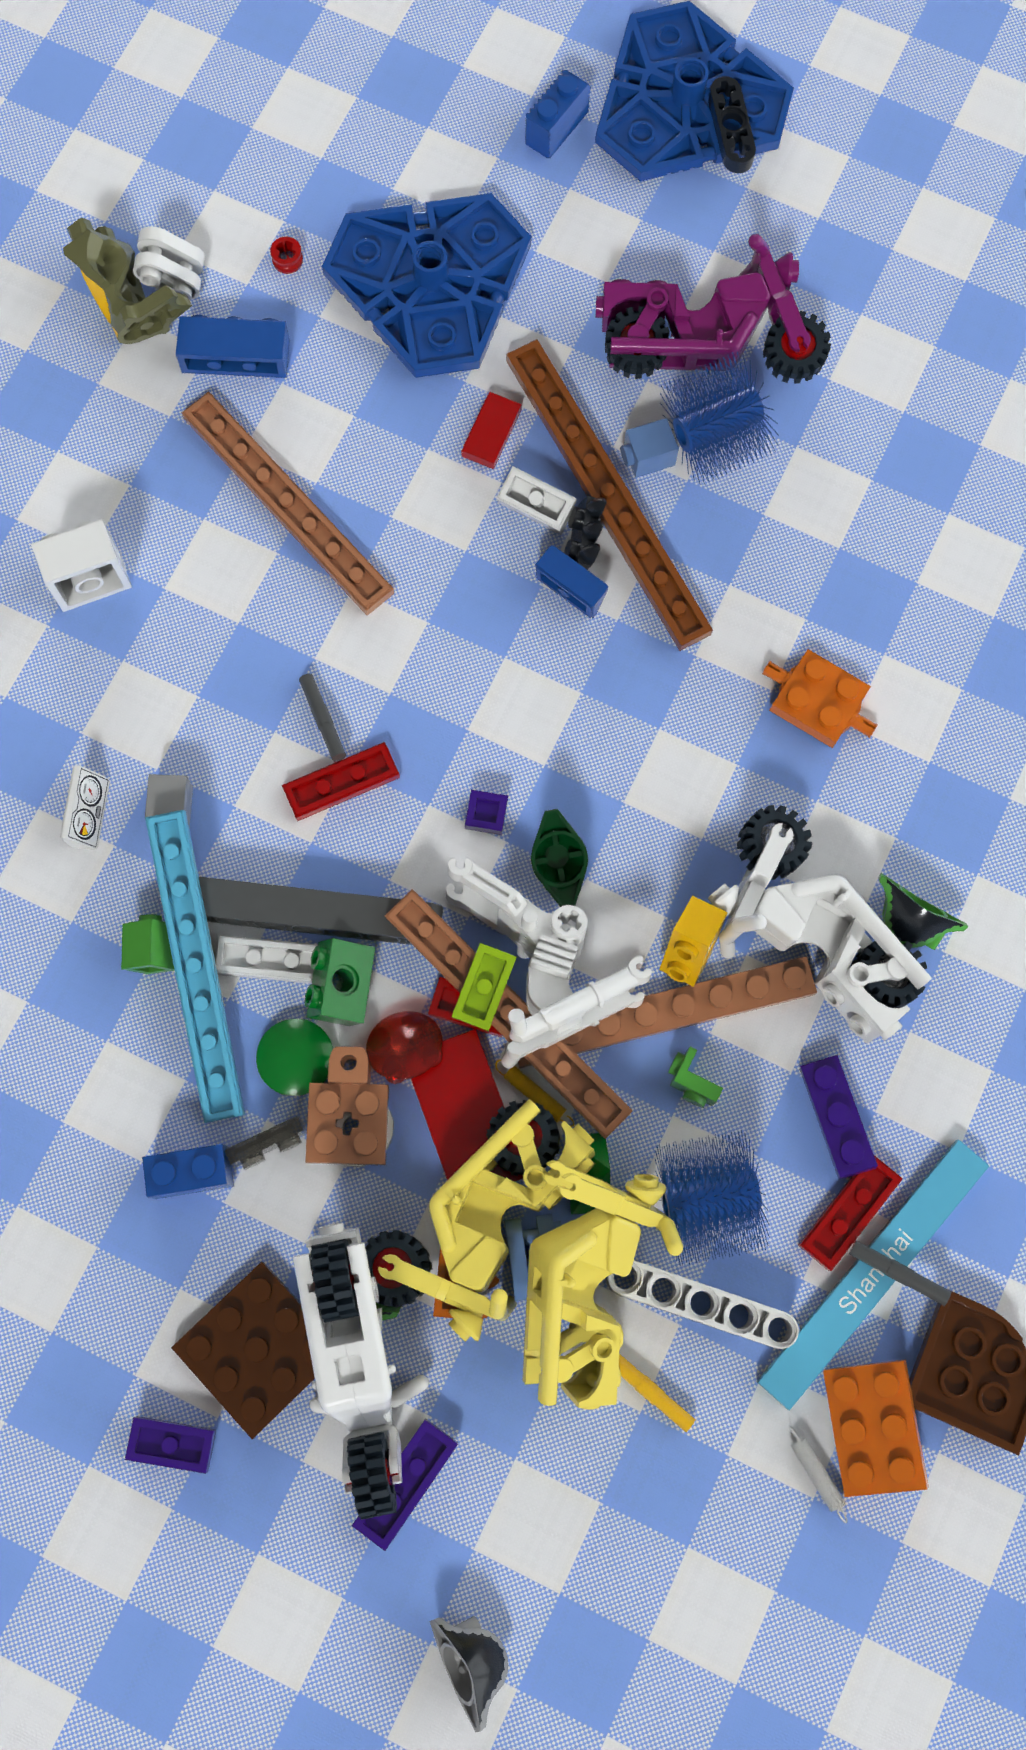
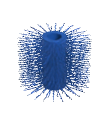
(718, 418)
(712, 1196)

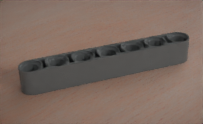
(301, 910)

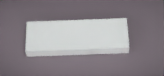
(264, 959)

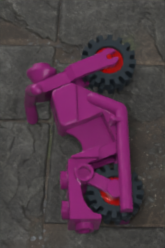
(641, 343)

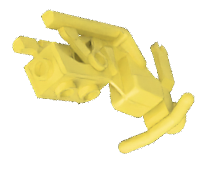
(563, 1278)

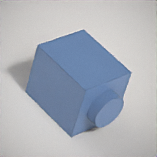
(649, 448)

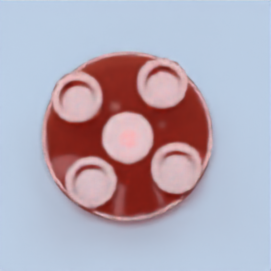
(404, 1046)

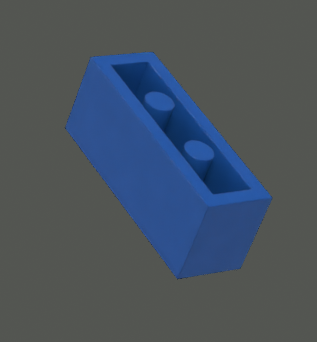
(233, 346)

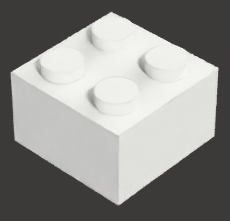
(81, 565)

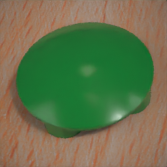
(293, 1056)

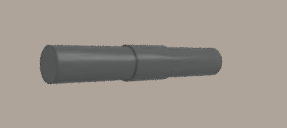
(322, 717)
(900, 1273)

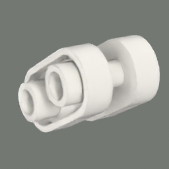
(168, 261)

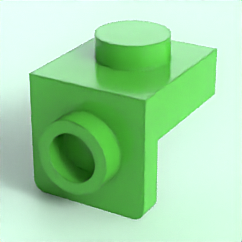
(695, 1088)

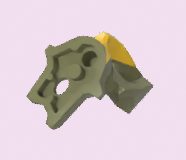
(117, 291)

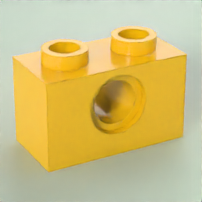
(692, 941)

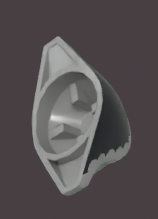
(474, 1665)

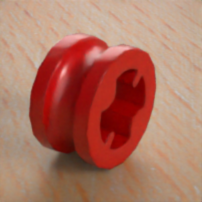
(287, 265)

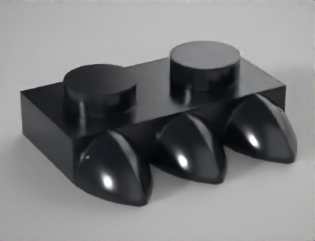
(585, 531)

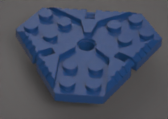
(662, 87)
(430, 277)

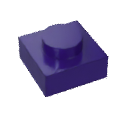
(486, 812)

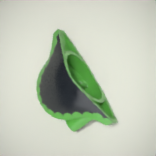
(915, 918)

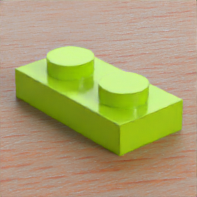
(484, 987)

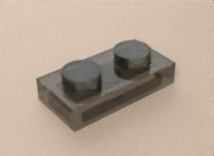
(252, 1151)

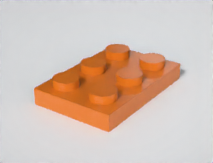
(875, 1428)

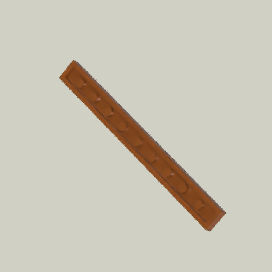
(600, 479)

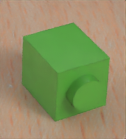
(146, 946)

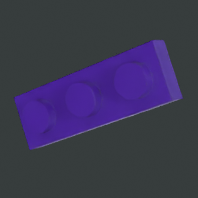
(838, 1117)
(420, 1465)

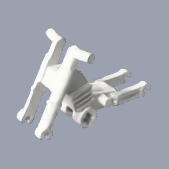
(553, 954)

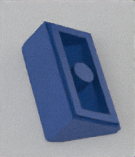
(571, 581)

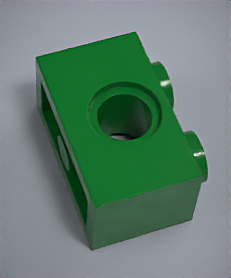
(354, 966)

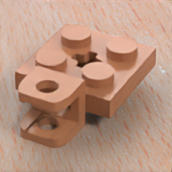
(347, 1093)

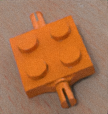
(820, 698)

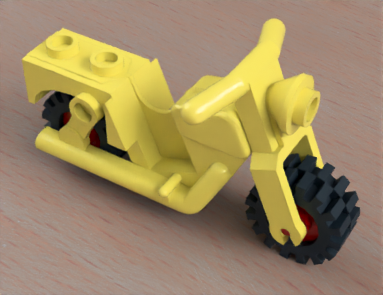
(470, 1214)

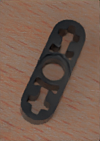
(728, 138)

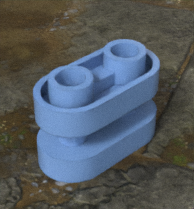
(516, 1243)

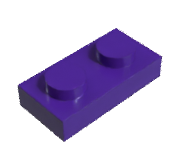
(170, 1444)

